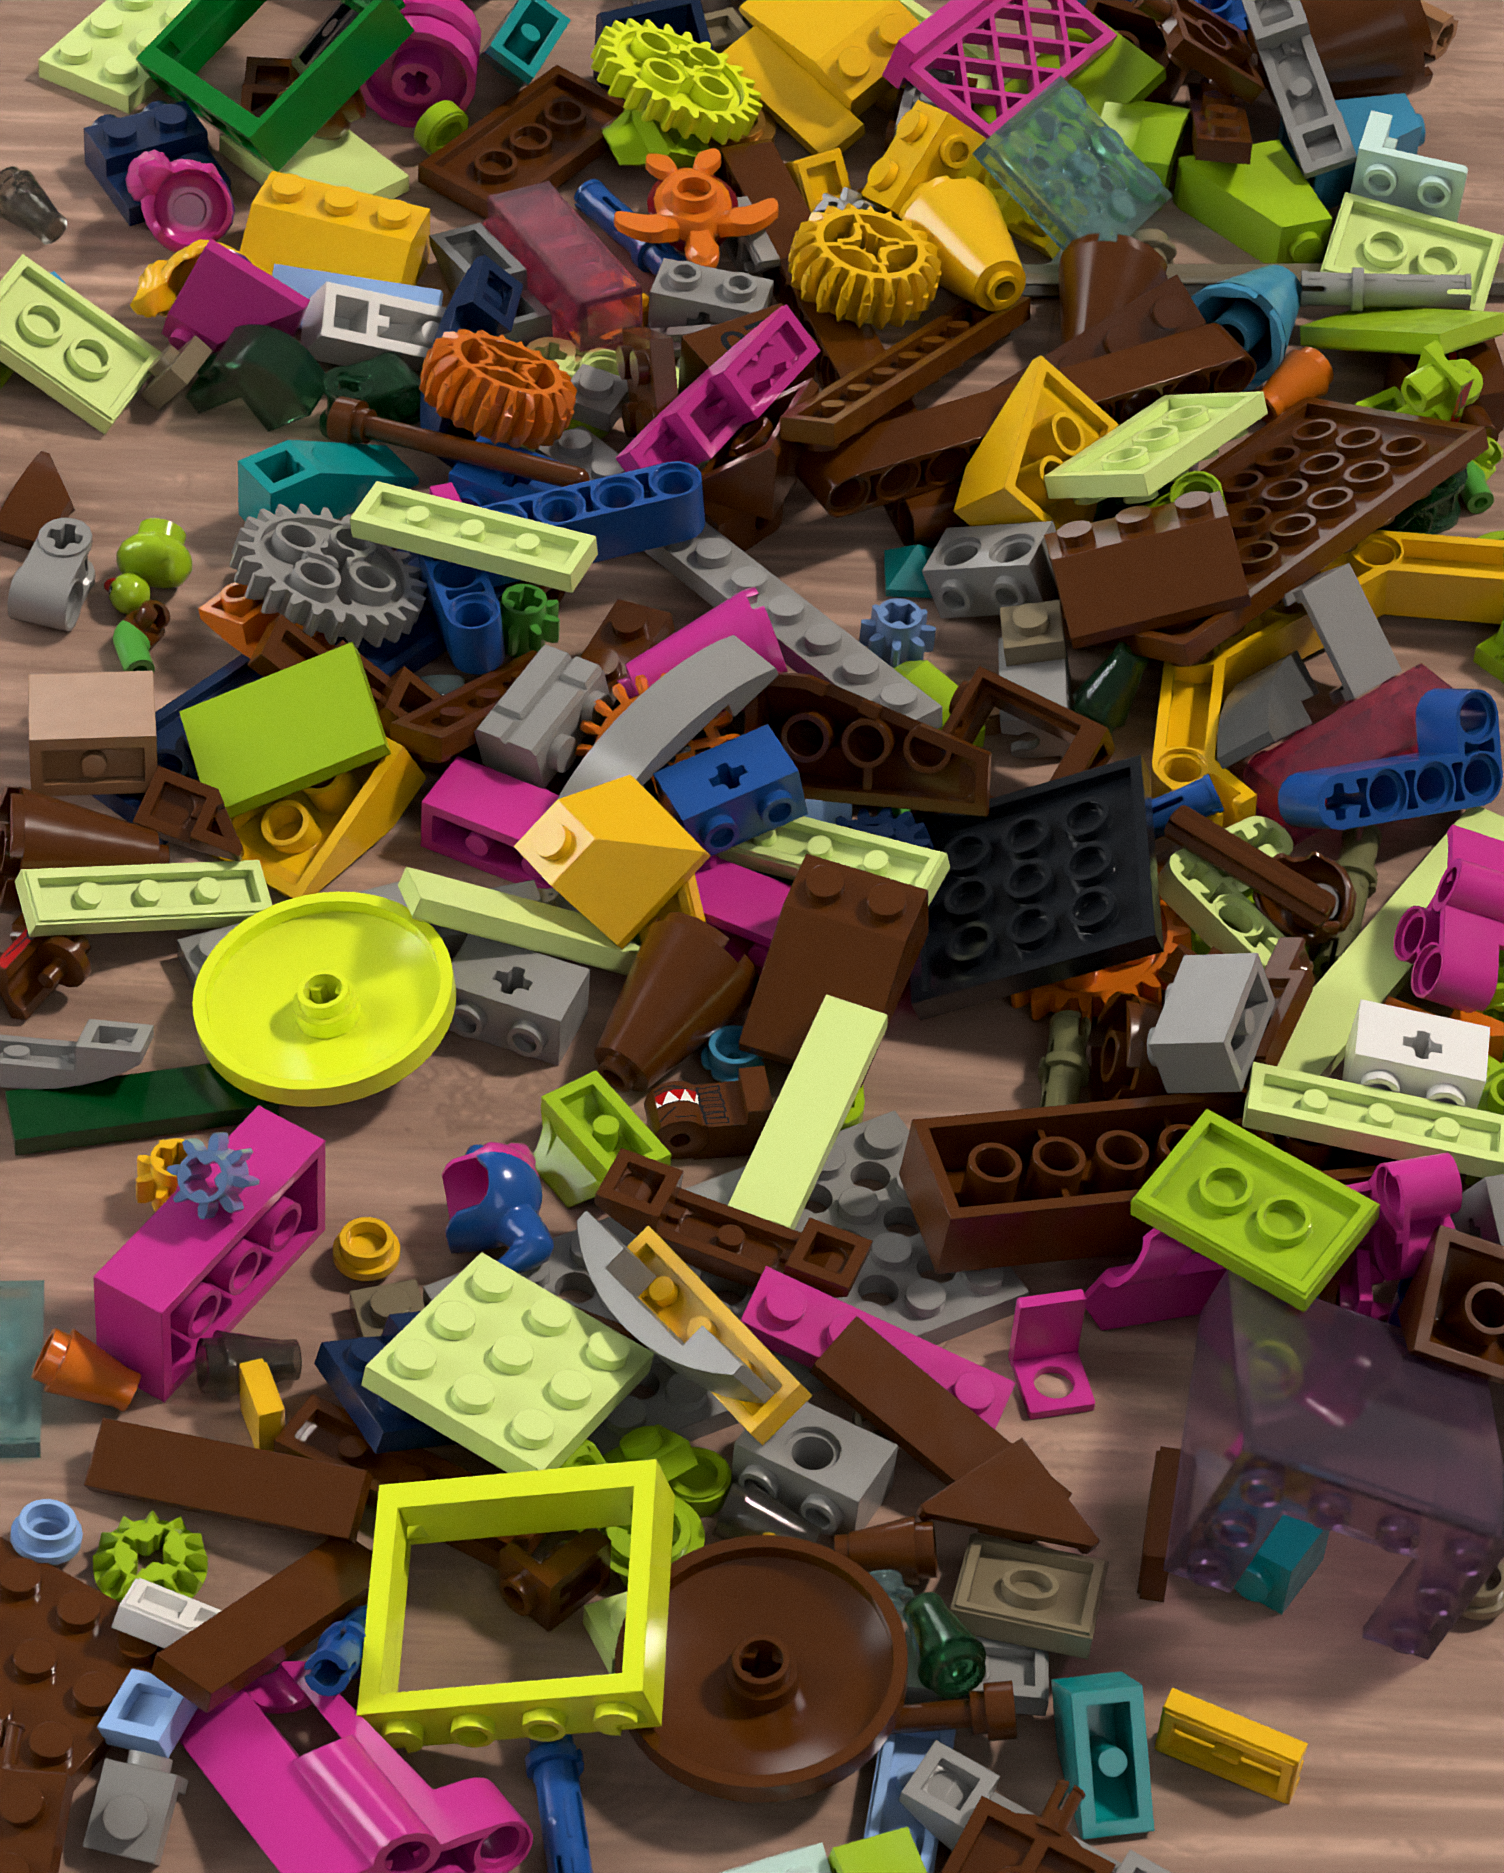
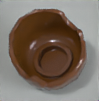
(1326, 875)

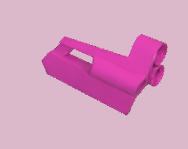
(1461, 929)
(348, 1801)

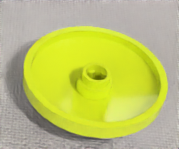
(324, 999)

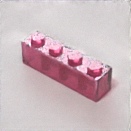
(566, 265)
(1359, 731)

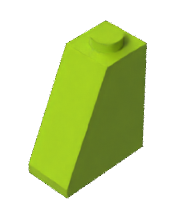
(1257, 206)

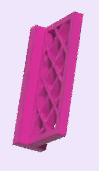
(961, 23)

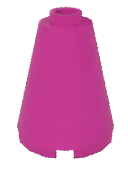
(727, 619)

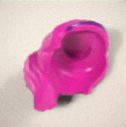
(180, 199)

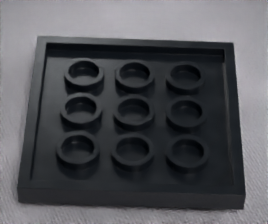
(1041, 889)

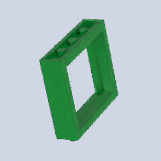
(308, 102)

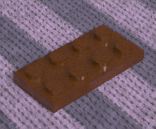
(529, 139)

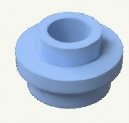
(46, 1532)

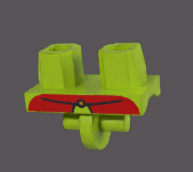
(1440, 386)

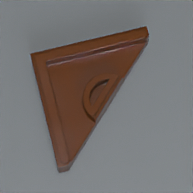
(1012, 1500)

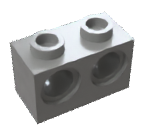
(990, 568)

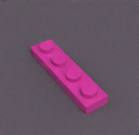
(806, 1322)

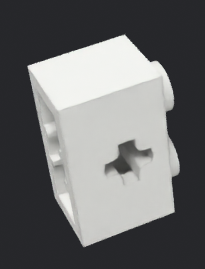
(1417, 1054)

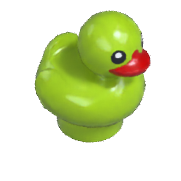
(148, 560)

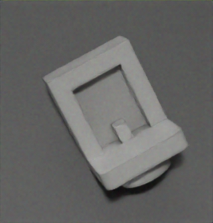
(134, 1807)

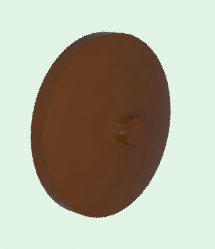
(774, 1670)

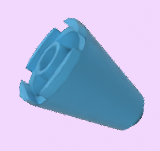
(1256, 312)

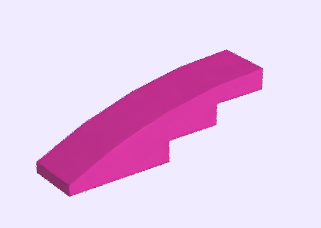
(725, 395)

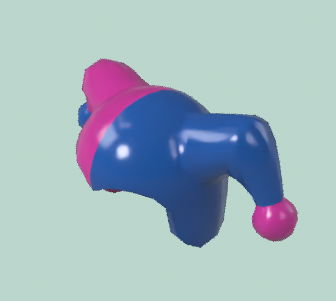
(497, 1203)

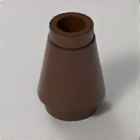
(896, 1546)

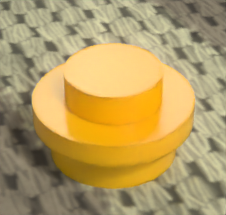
(366, 1249)

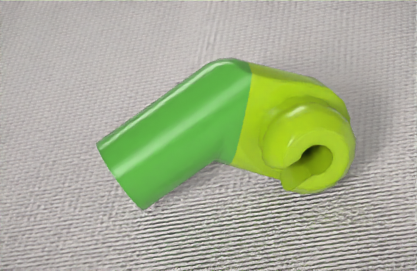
(1476, 493)

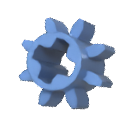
(897, 632)
(229, 1182)

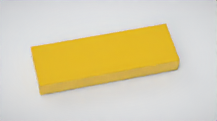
(794, 95)

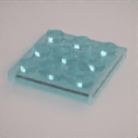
(1071, 169)

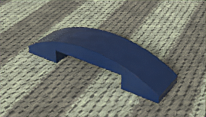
(482, 301)

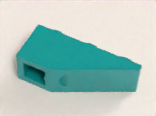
(317, 476)

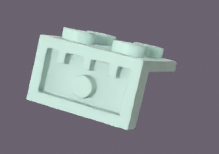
(1403, 177)

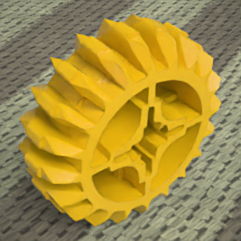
(864, 266)

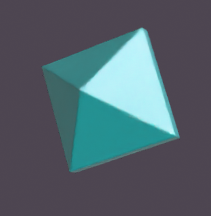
(904, 571)

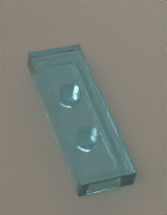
(20, 1345)

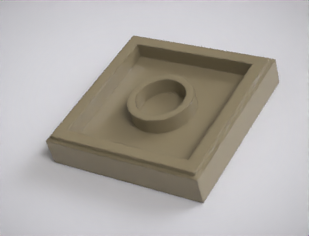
(1029, 1595)

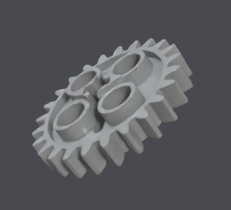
(326, 577)

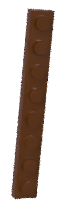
(898, 374)

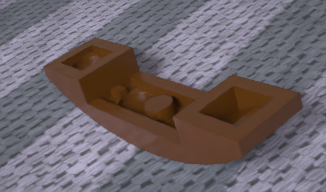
(723, 1238)

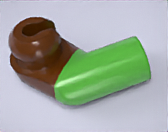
(139, 634)

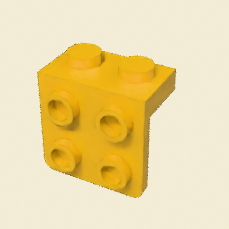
(926, 147)

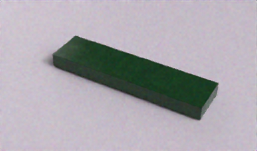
(126, 1108)

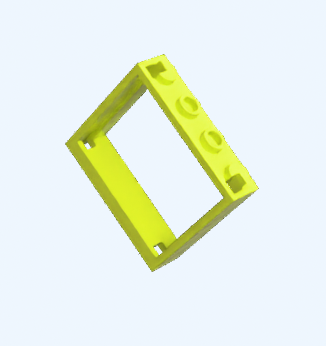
(509, 1506)

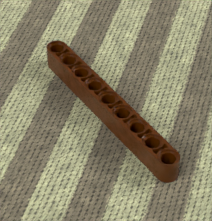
(937, 443)

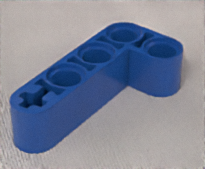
(1452, 771)

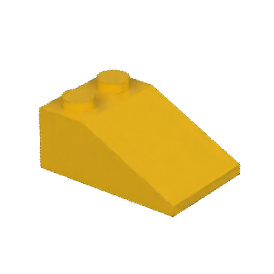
(837, 41)
(1032, 435)
(327, 826)

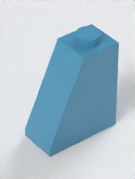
(1405, 127)

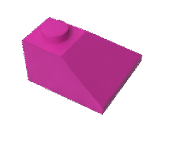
(230, 293)

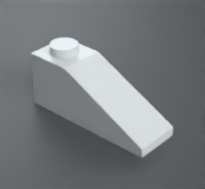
(357, 324)

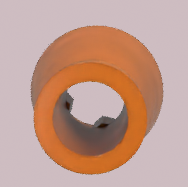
(1300, 376)
(84, 1371)

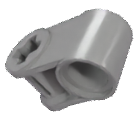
(54, 576)

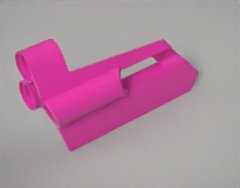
(1174, 1283)

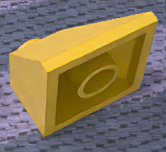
(613, 855)

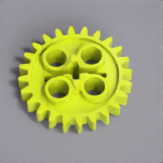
(676, 81)

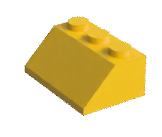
(336, 231)

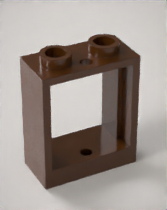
(975, 700)

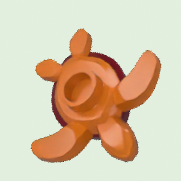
(694, 209)

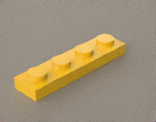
(689, 1303)

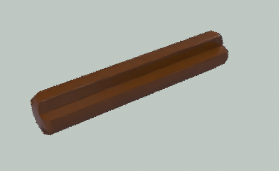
(1250, 866)

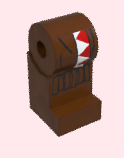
(711, 1117)

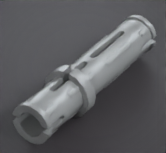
(1384, 290)

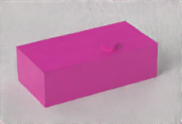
(204, 1275)

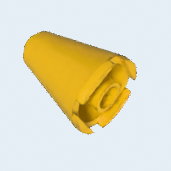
(970, 240)

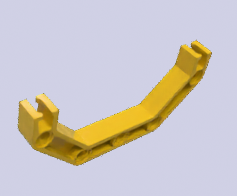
(1399, 577)

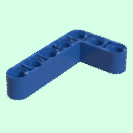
(622, 510)

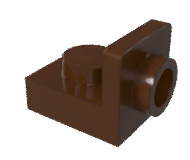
(561, 1583)

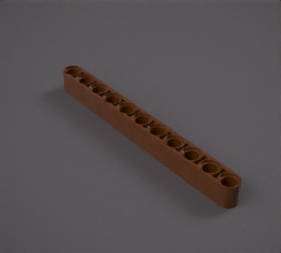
(760, 173)

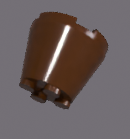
(1368, 46)

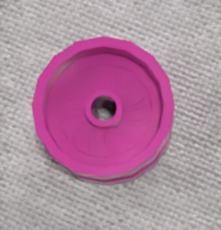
(430, 65)

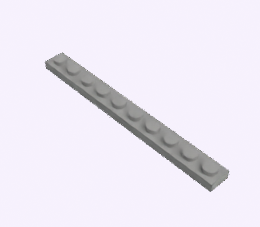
(721, 569)

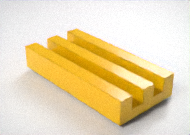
(1230, 1746)

